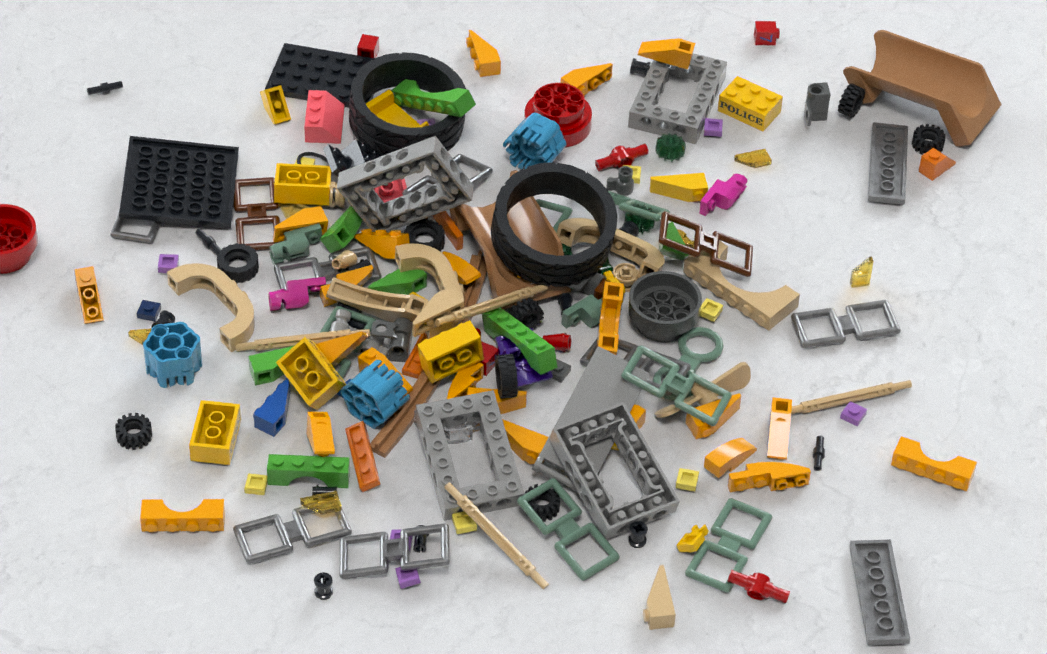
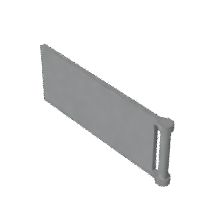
(596, 390)

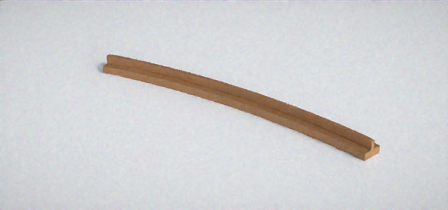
(423, 389)

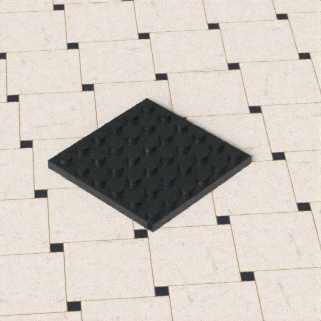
(179, 182)

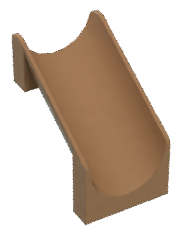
(933, 79)
(528, 225)

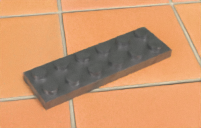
(888, 163)
(879, 592)

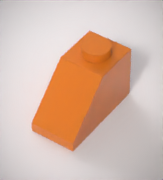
(934, 164)

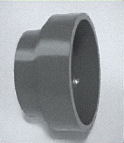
(664, 305)

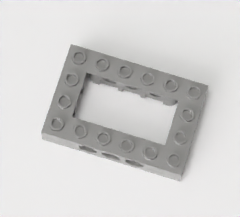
(660, 120)
(450, 191)
(480, 407)
(618, 423)

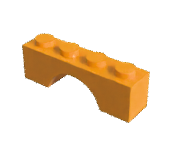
(609, 316)
(954, 473)
(205, 517)

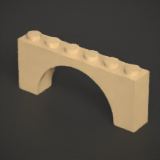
(762, 307)

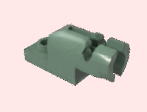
(295, 243)
(585, 310)

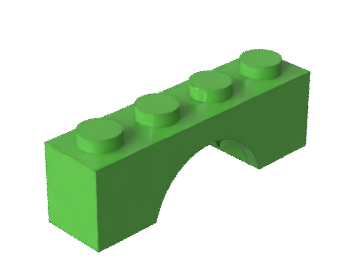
(285, 468)

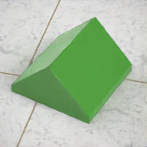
(673, 234)

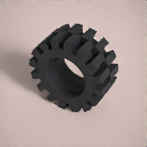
(851, 100)
(928, 132)
(528, 313)
(133, 422)
(548, 510)

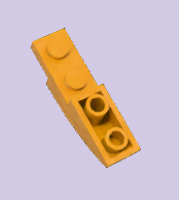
(772, 474)

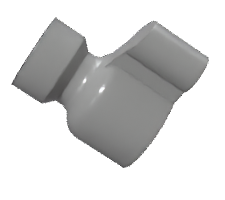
(341, 323)
(374, 342)

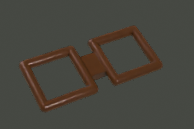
(255, 211)
(706, 243)

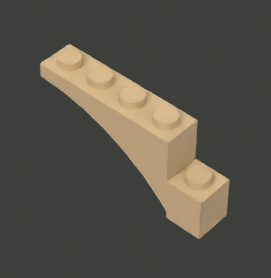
(377, 303)

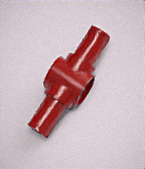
(621, 156)
(758, 586)

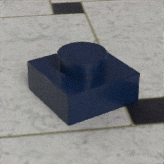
(148, 310)

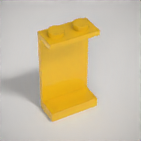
(387, 110)

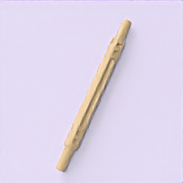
(467, 312)
(288, 341)
(853, 396)
(515, 555)

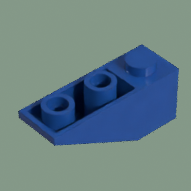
(273, 413)

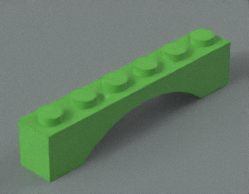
(452, 102)
(535, 349)

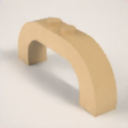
(626, 245)
(434, 262)
(213, 279)

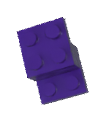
(525, 374)

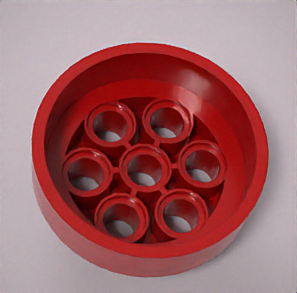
(566, 107)
(17, 237)

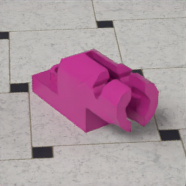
(723, 194)
(295, 294)

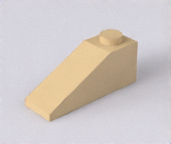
(439, 306)
(659, 607)

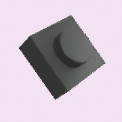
(561, 372)

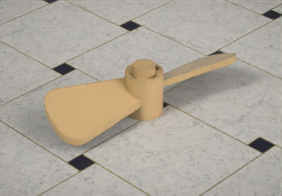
(732, 380)

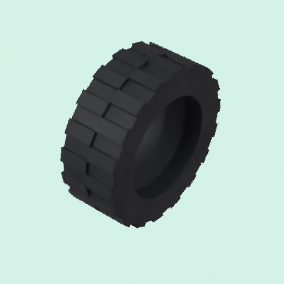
(427, 227)
(238, 251)
(506, 376)

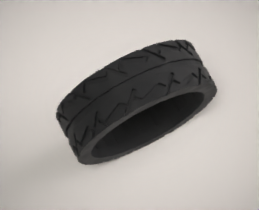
(389, 72)
(562, 181)

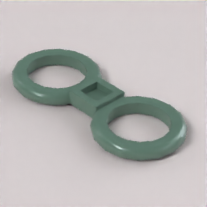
(690, 357)

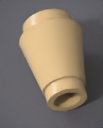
(344, 260)

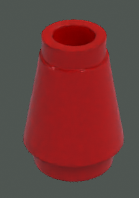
(559, 341)

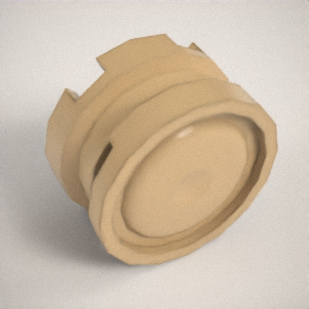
(339, 198)
(626, 274)

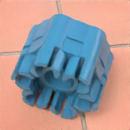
(535, 141)
(172, 352)
(375, 394)

